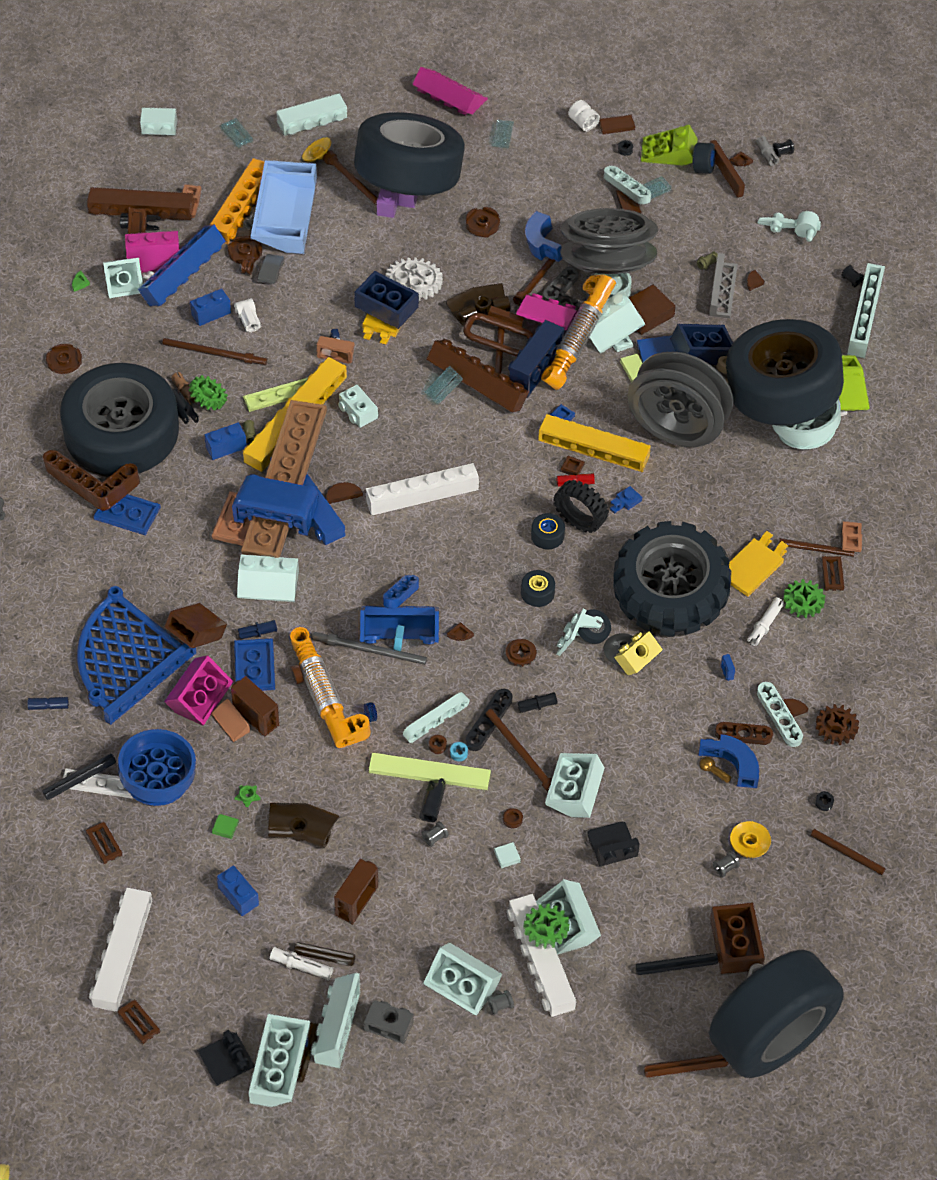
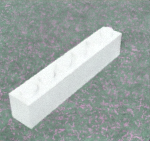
(422, 489)
(121, 949)
(542, 962)

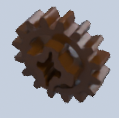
(837, 724)

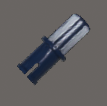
(257, 629)

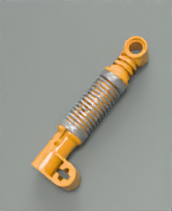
(599, 289)
(319, 685)

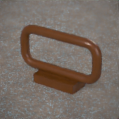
(501, 319)

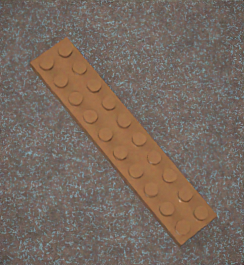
(288, 464)

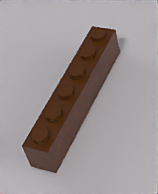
(163, 204)
(478, 376)

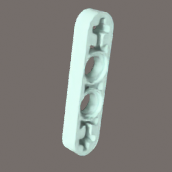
(627, 185)
(782, 713)
(436, 717)

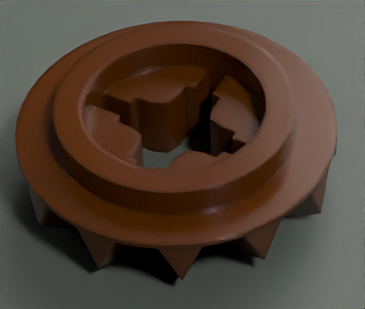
(527, 648)

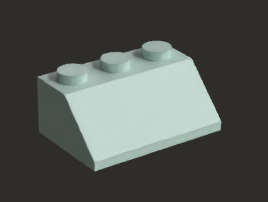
(616, 323)
(267, 578)
(575, 784)
(571, 899)
(462, 978)

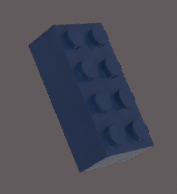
(536, 356)

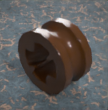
(247, 266)
(441, 740)

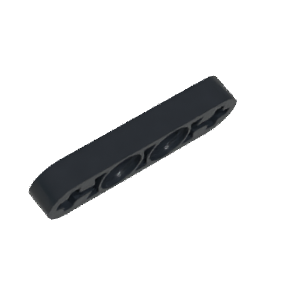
(484, 719)

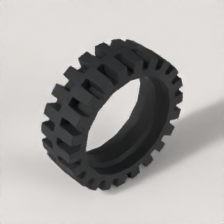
(588, 498)

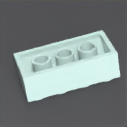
(337, 1020)
(278, 1060)

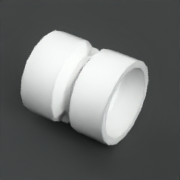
(583, 115)

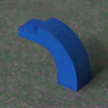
(536, 230)
(738, 754)

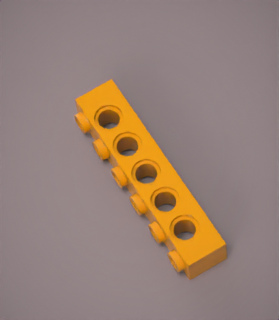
(239, 201)

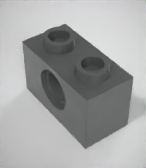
(396, 1030)

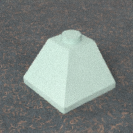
(123, 277)

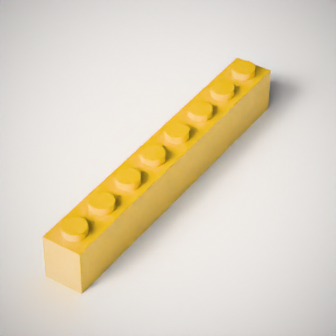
(315, 390)

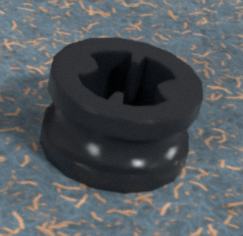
(625, 152)
(829, 798)

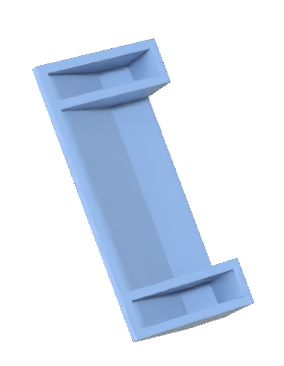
(285, 205)

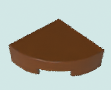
(741, 159)
(754, 280)
(460, 632)
(795, 707)

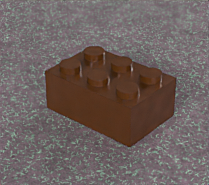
(736, 937)

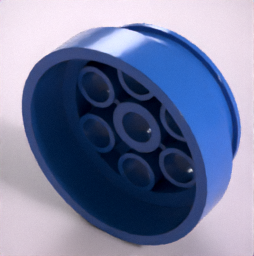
(157, 753)

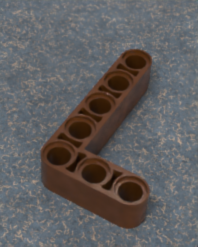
(100, 494)

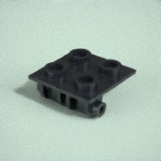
(226, 1058)

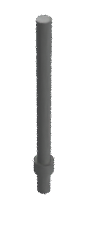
(333, 639)

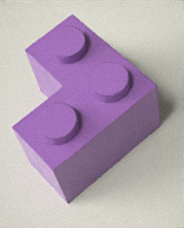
(388, 202)

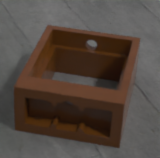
(255, 706)
(356, 891)

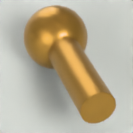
(708, 764)

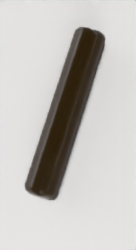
(324, 954)
(312, 1037)

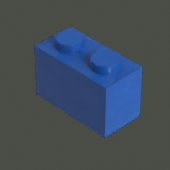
(210, 307)
(225, 441)
(237, 890)

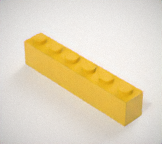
(594, 443)

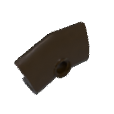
(478, 301)
(314, 822)

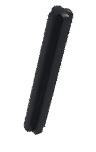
(79, 776)
(676, 964)

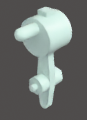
(805, 225)

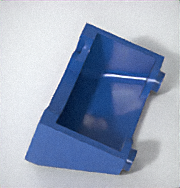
(276, 501)

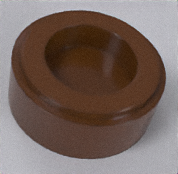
(297, 674)
(512, 818)

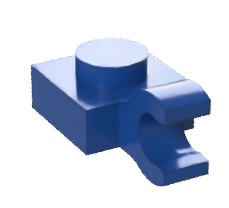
(627, 498)

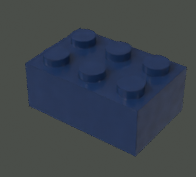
(386, 299)
(702, 341)

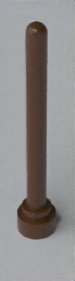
(331, 158)
(519, 297)

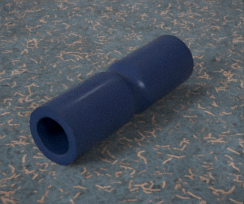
(45, 703)

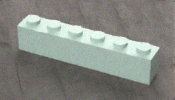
(866, 310)

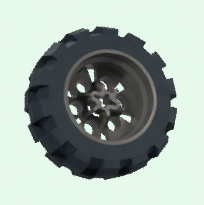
(676, 608)

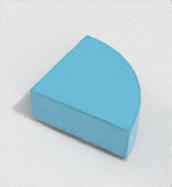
(398, 638)

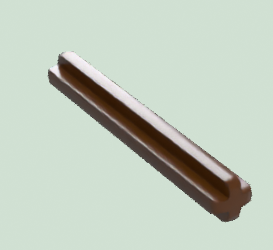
(685, 1065)

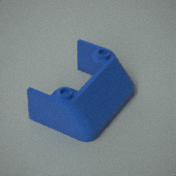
(381, 623)

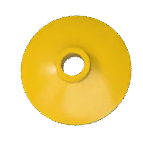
(317, 149)
(752, 832)

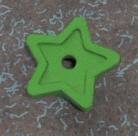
(251, 790)

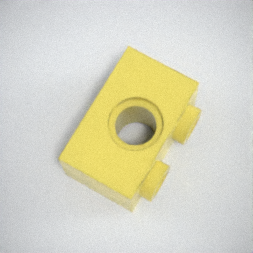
(647, 648)

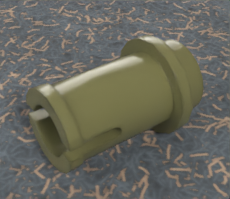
(706, 261)
(249, 431)

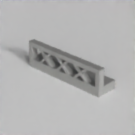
(717, 285)

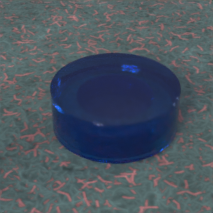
(370, 711)

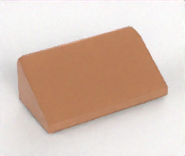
(336, 349)
(231, 720)

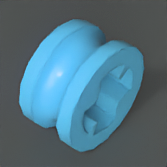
(454, 755)

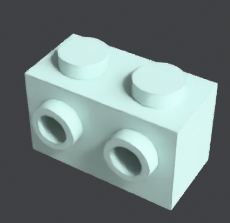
(158, 121)
(358, 406)

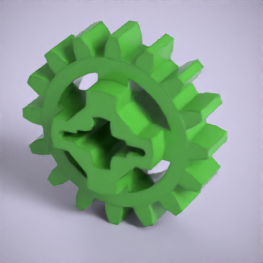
(208, 392)
(804, 598)
(548, 923)

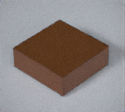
(572, 466)

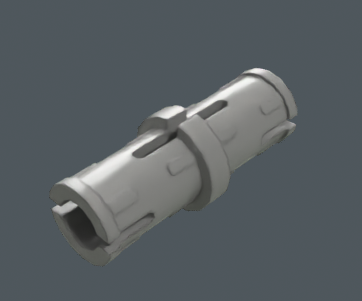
(767, 150)

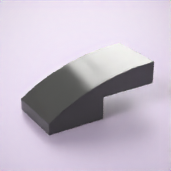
(270, 268)

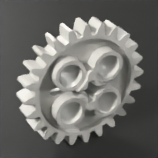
(417, 276)

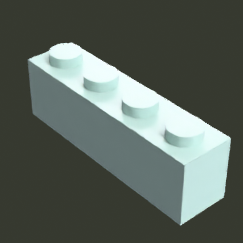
(312, 114)

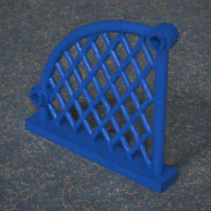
(144, 684)

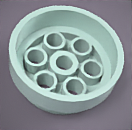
(813, 432)

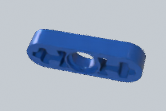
(400, 591)

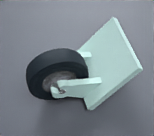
(590, 625)

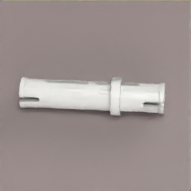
(762, 626)
(298, 962)

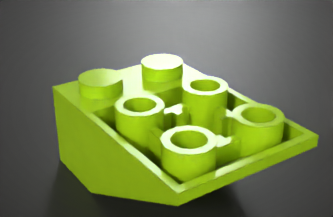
(670, 146)
(854, 390)

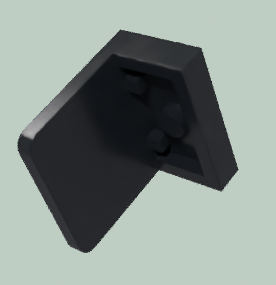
(613, 843)

